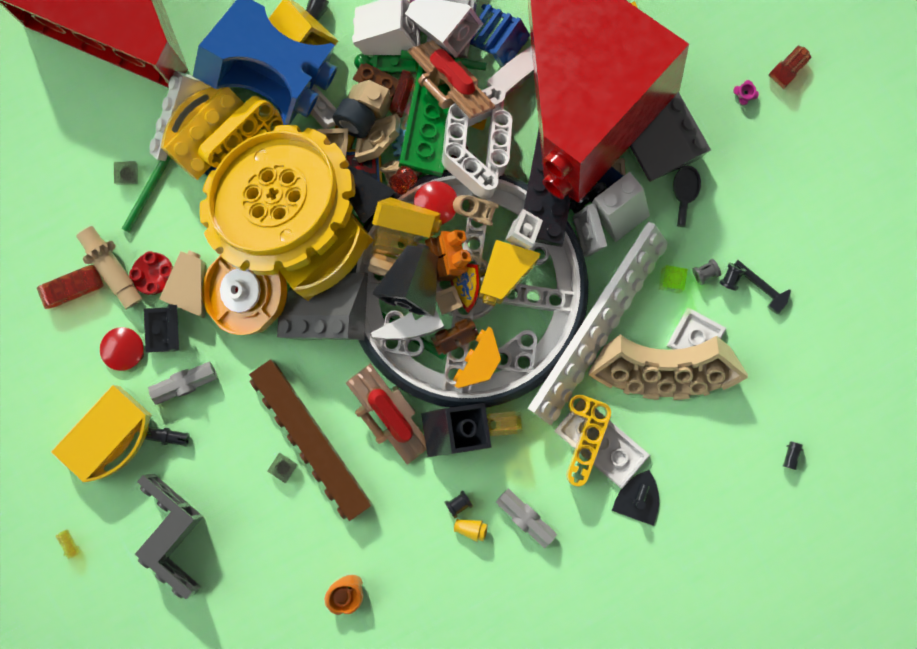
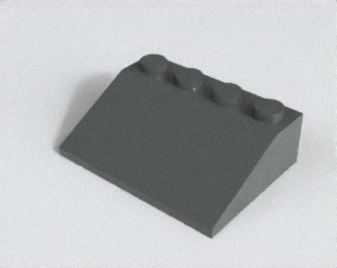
(669, 141)
(329, 315)

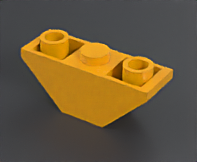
(480, 362)

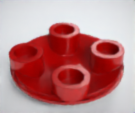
(438, 198)
(151, 273)
(121, 349)

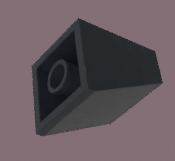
(456, 430)

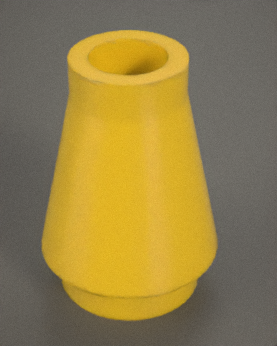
(472, 529)

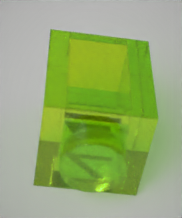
(673, 279)

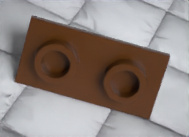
(368, 72)
(444, 339)

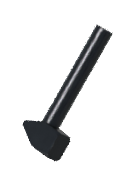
(778, 301)

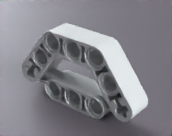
(485, 178)

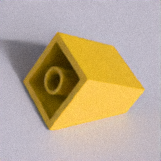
(299, 25)
(505, 271)

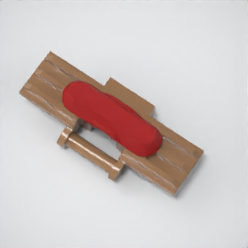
(462, 83)
(391, 409)

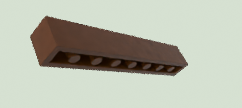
(310, 439)

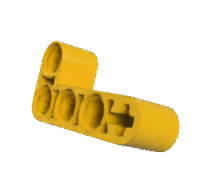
(233, 127)
(583, 441)

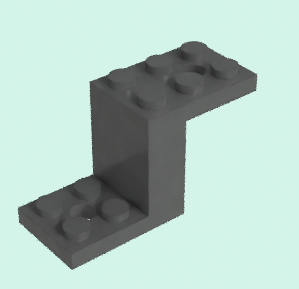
(168, 536)

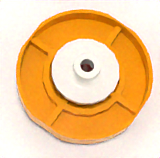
(241, 299)

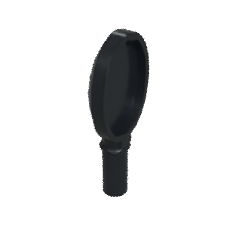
(686, 189)

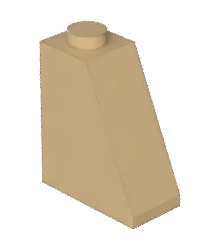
(373, 96)
(186, 284)

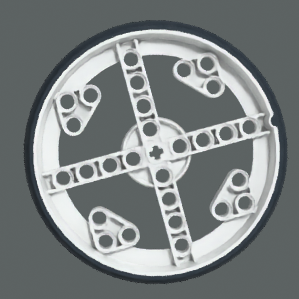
(512, 380)

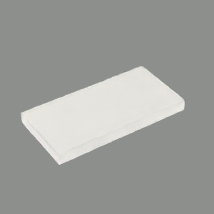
(617, 455)

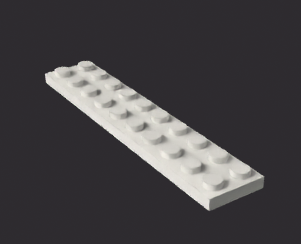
(599, 324)

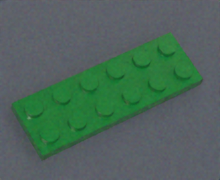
(424, 131)

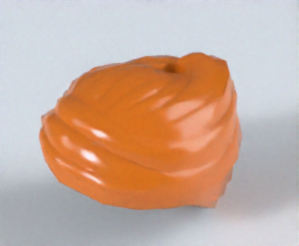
(345, 600)

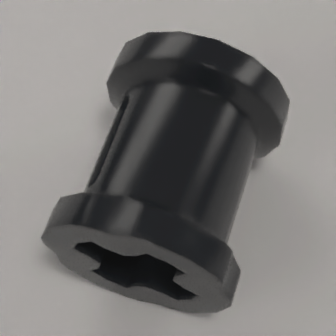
(732, 276)
(458, 504)

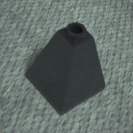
(367, 194)

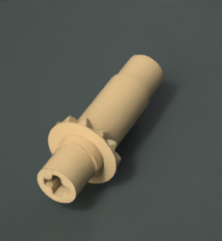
(101, 255)

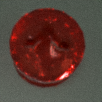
(403, 180)

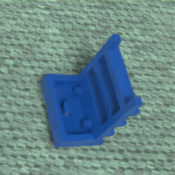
(507, 37)

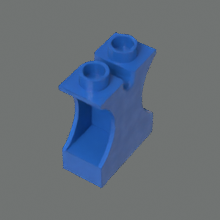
(255, 56)

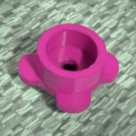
(750, 88)

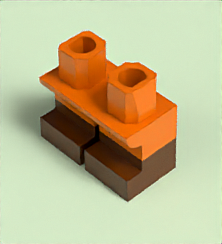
(450, 253)

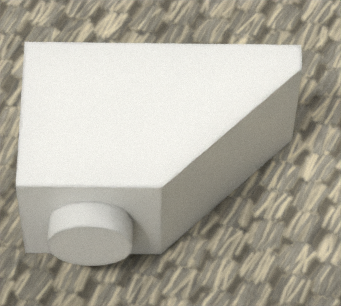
(524, 230)

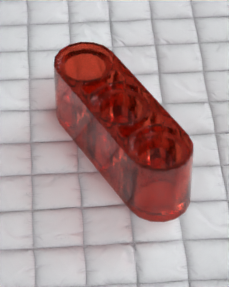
(70, 286)

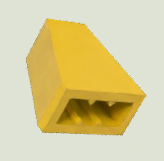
(406, 217)

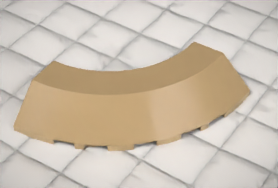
(667, 372)

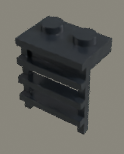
(161, 329)

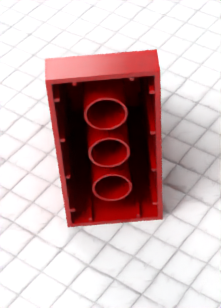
(121, 32)
(597, 84)

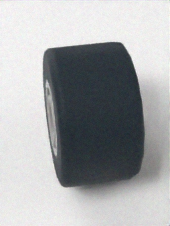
(355, 117)

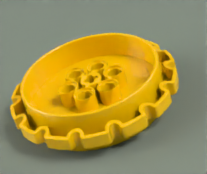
(308, 225)

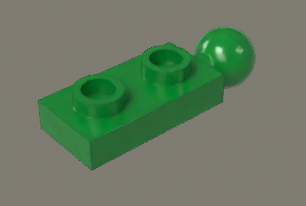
(387, 63)

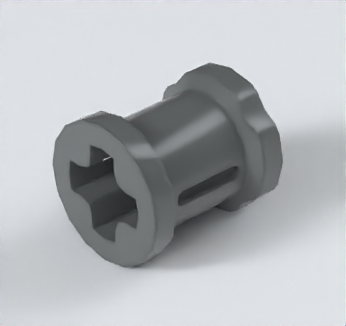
(706, 271)

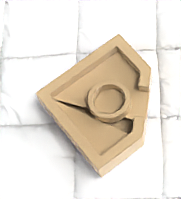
(378, 139)

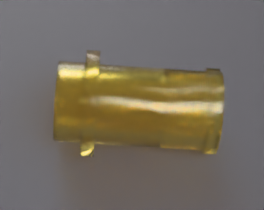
(67, 544)

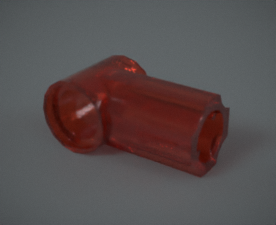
(787, 70)

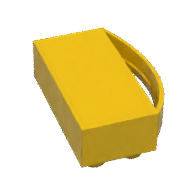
(197, 127)
(334, 264)
(104, 435)

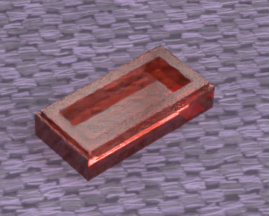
(402, 93)

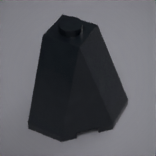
(411, 281)

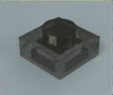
(125, 173)
(282, 467)

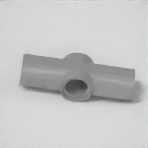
(182, 383)
(526, 518)

